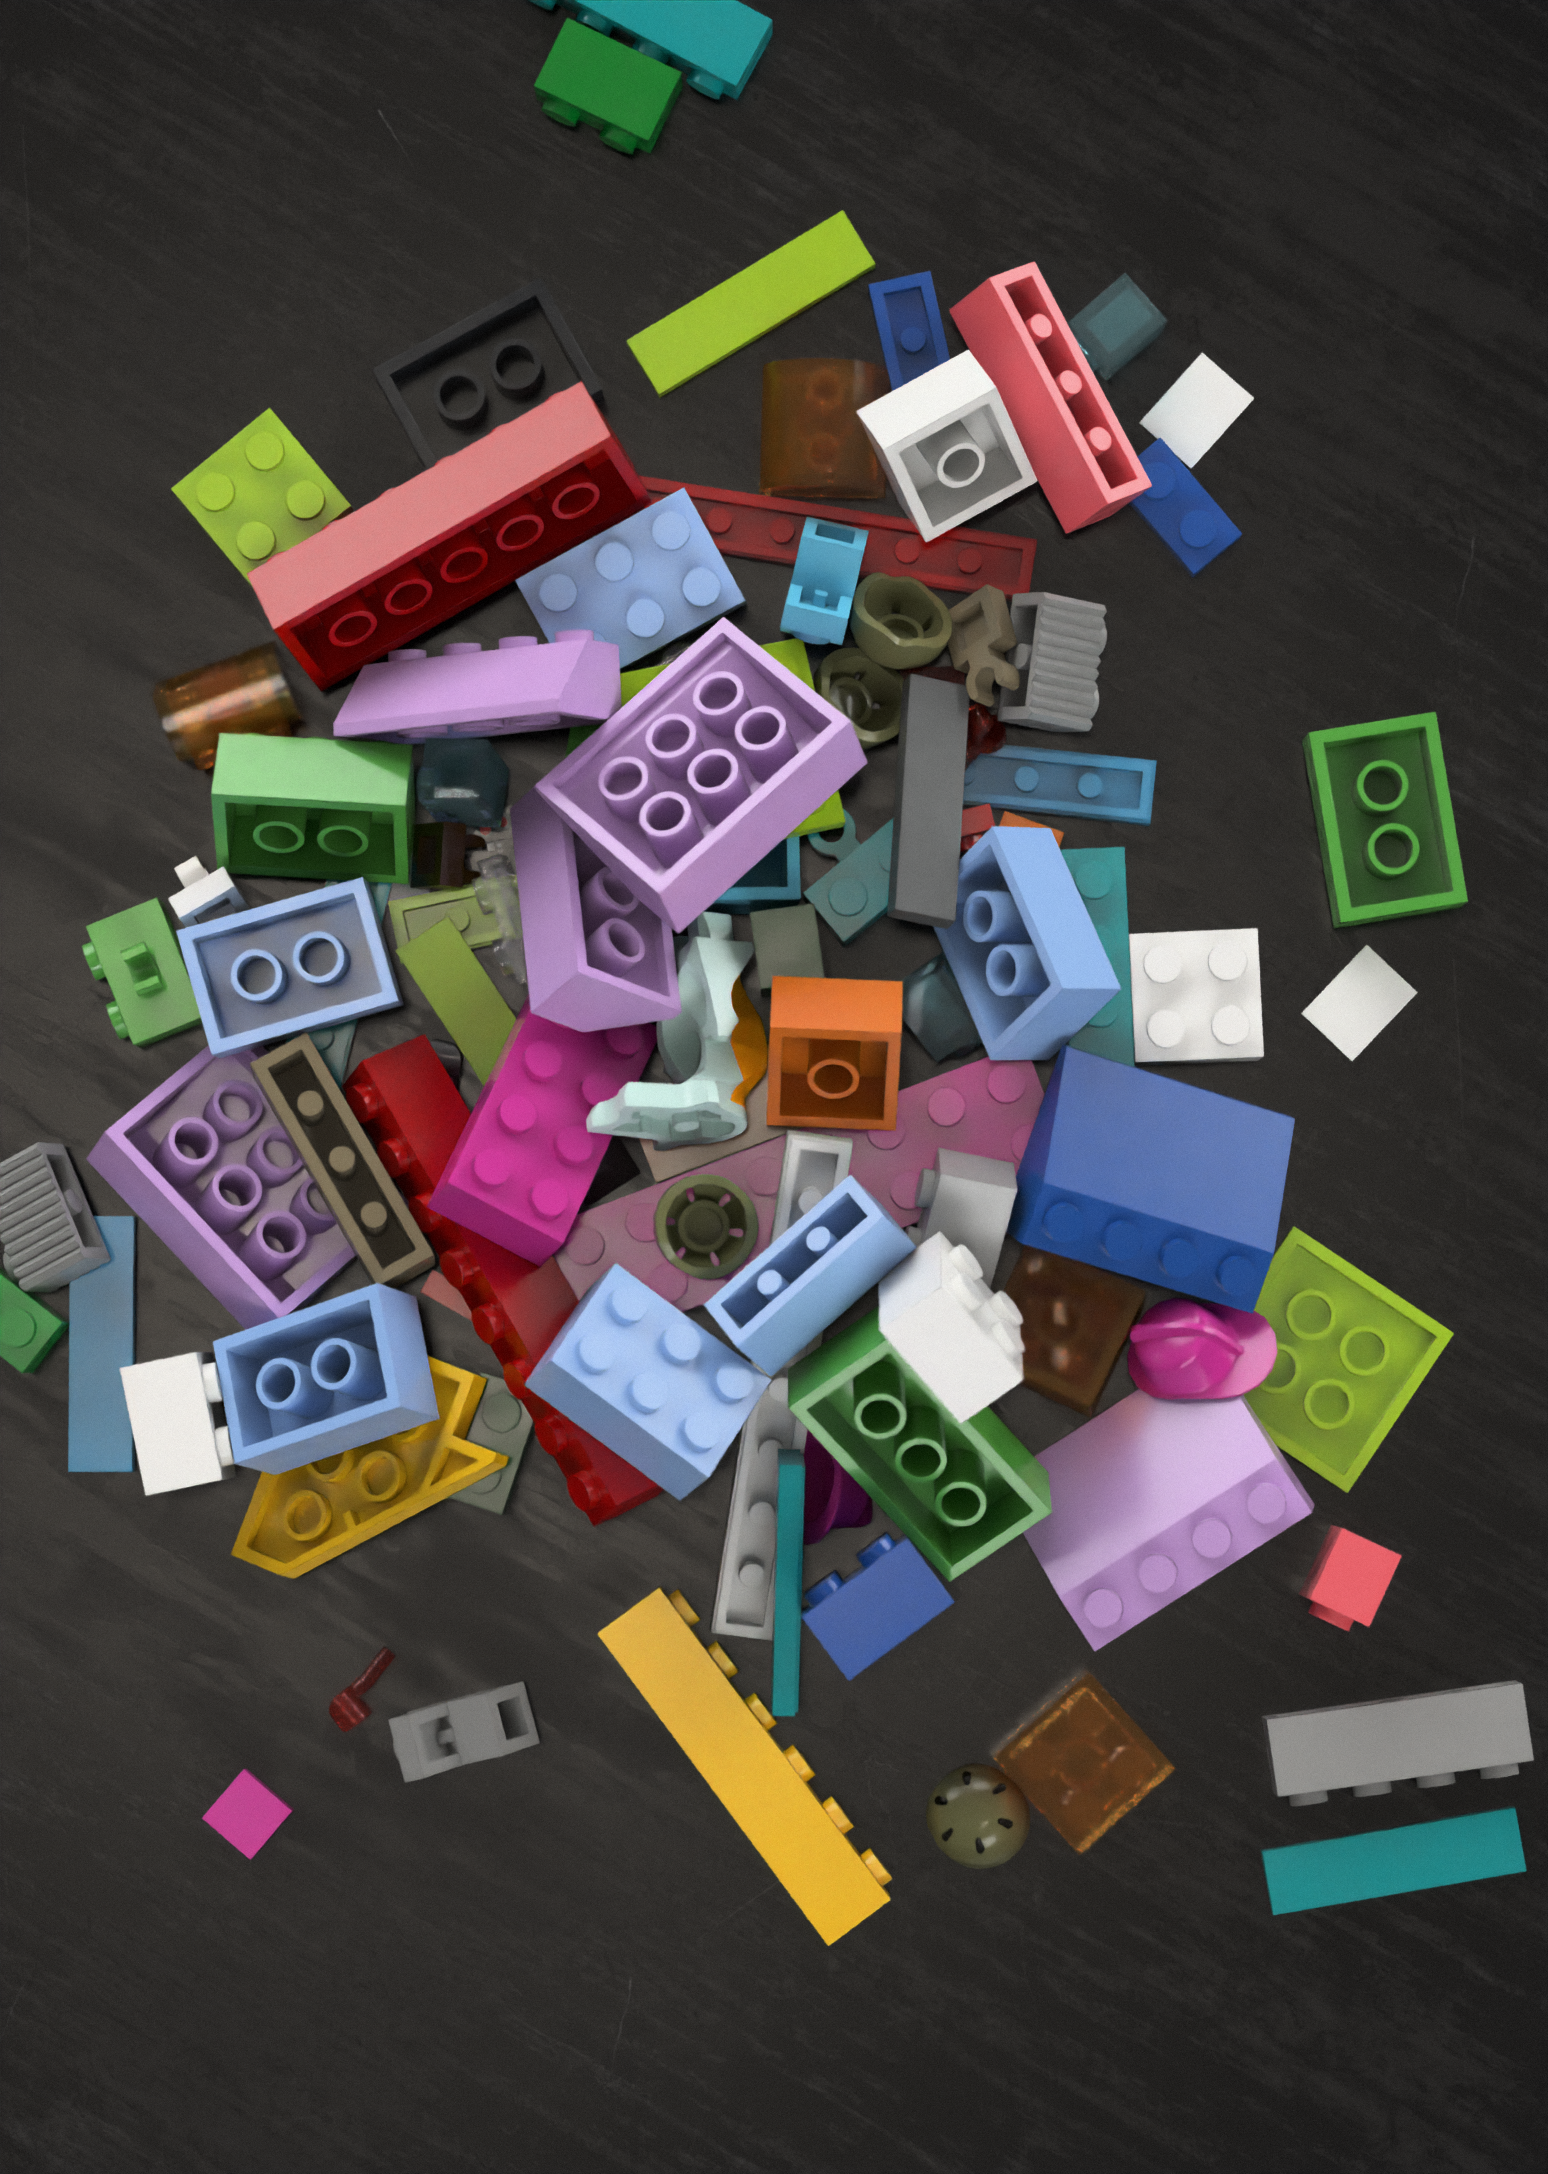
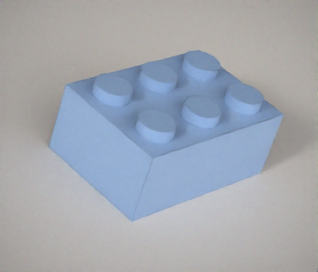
(637, 582)
(1024, 946)
(289, 967)
(325, 1379)
(648, 1382)

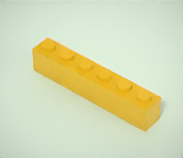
(745, 1765)

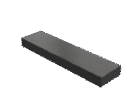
(928, 801)

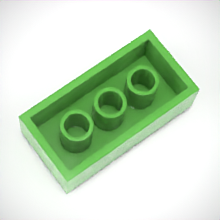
(940, 1481)

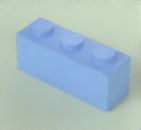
(810, 1276)

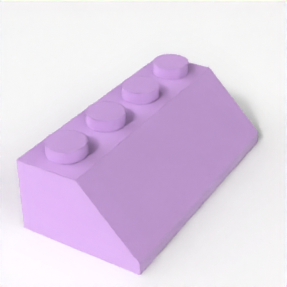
(484, 691)
(588, 941)

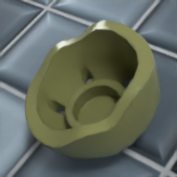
(899, 638)
(854, 697)
(705, 1226)
(976, 1814)

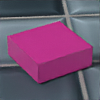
(247, 1813)

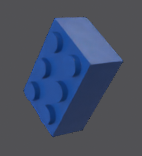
(874, 1604)

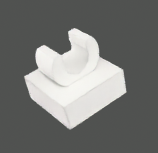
(205, 894)

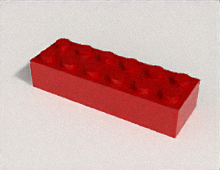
(449, 537)

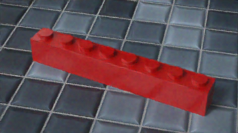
(514, 1304)

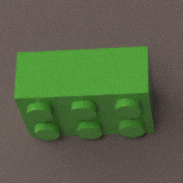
(314, 807)
(1384, 820)

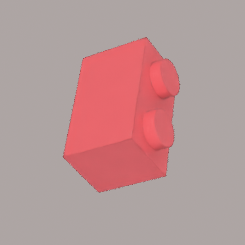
(1348, 1578)

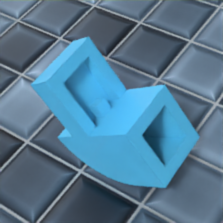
(823, 581)

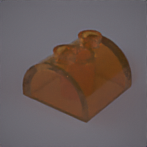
(812, 429)
(226, 696)

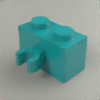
(858, 886)

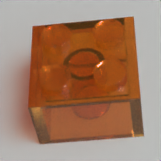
(1071, 1325)
(1082, 1761)

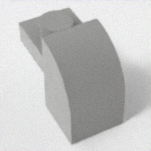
(463, 1731)

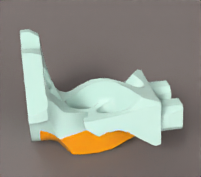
(709, 1049)

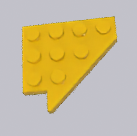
(358, 1493)

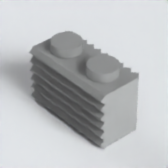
(1055, 662)
(46, 1220)

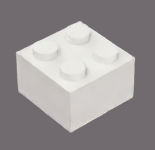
(947, 445)
(1196, 997)
(952, 1326)
(178, 1422)

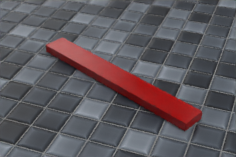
(772, 529)

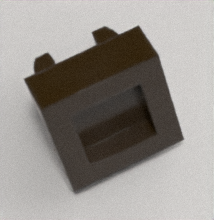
(440, 855)

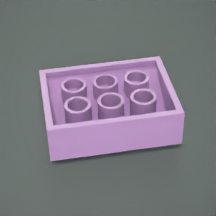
(703, 773)
(226, 1189)
(1157, 1505)

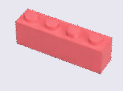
(1051, 397)

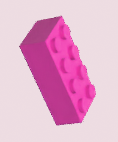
(527, 1139)

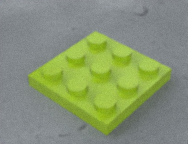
(1342, 1359)

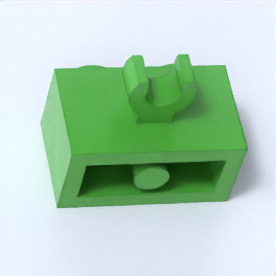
(145, 973)

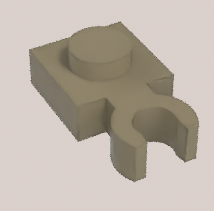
(979, 640)

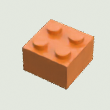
(834, 1053)

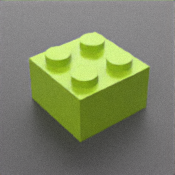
(260, 494)

